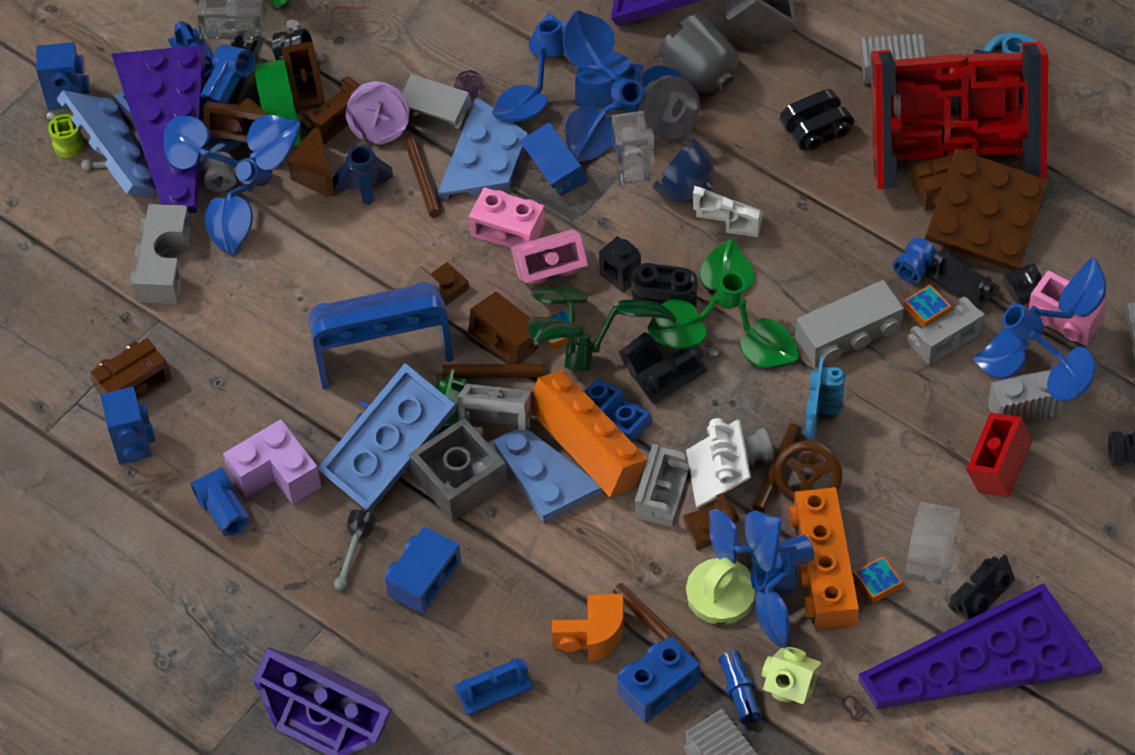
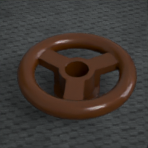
(807, 460)

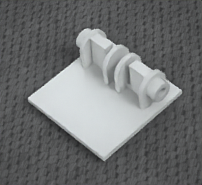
(718, 461)

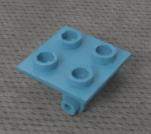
(825, 396)

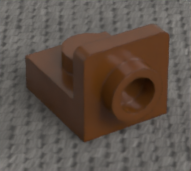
(698, 522)

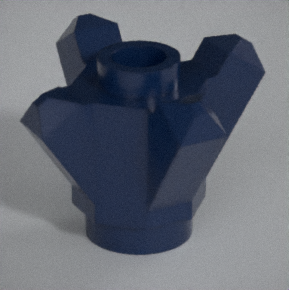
(362, 172)

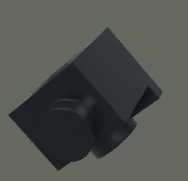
(622, 256)

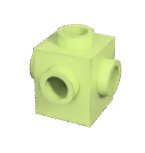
(790, 675)

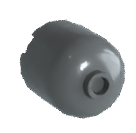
(700, 54)

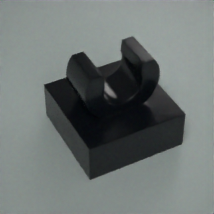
(1022, 282)
(640, 354)

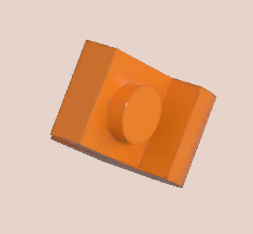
(598, 633)

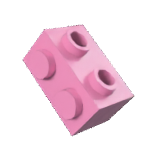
(506, 218)
(549, 256)
(1047, 296)

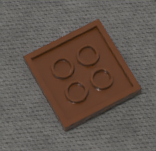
(986, 210)

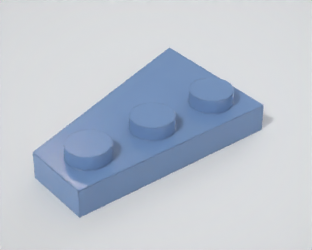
(545, 475)

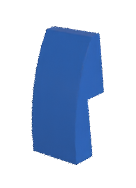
(625, 415)

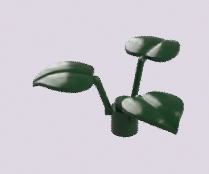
(579, 344)

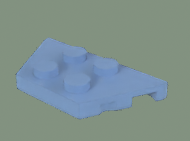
(484, 154)

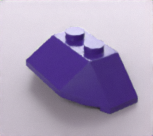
(319, 704)

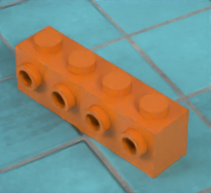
(587, 433)
(829, 576)

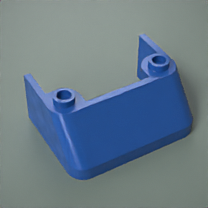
(377, 317)

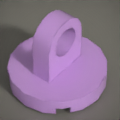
(377, 112)

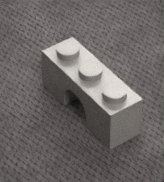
(162, 231)

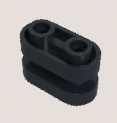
(816, 120)
(664, 283)

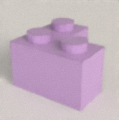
(271, 458)

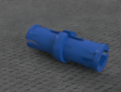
(740, 687)

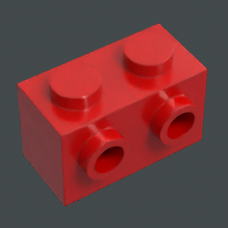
(999, 454)

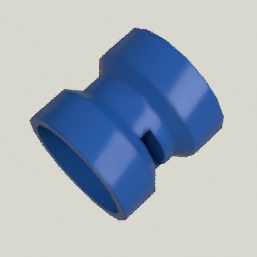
(917, 257)

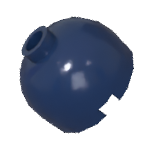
(685, 171)

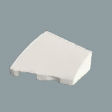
(739, 217)

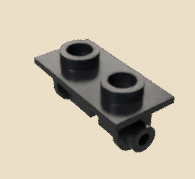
(962, 279)
(671, 373)
(991, 581)

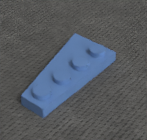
(111, 139)

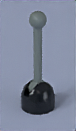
(359, 525)

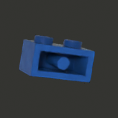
(60, 69)
(128, 425)
(422, 569)
(657, 678)

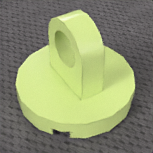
(720, 591)

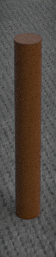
(422, 177)
(494, 370)
(769, 484)
(648, 617)

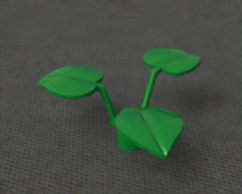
(730, 276)

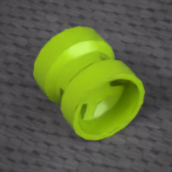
(65, 136)

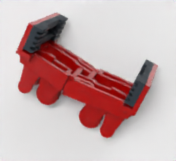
(984, 86)

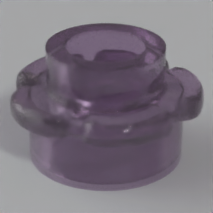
(470, 82)

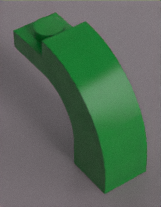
(275, 91)

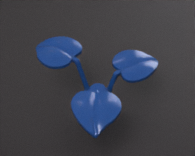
(584, 42)
(524, 101)
(269, 137)
(1076, 372)
(764, 540)

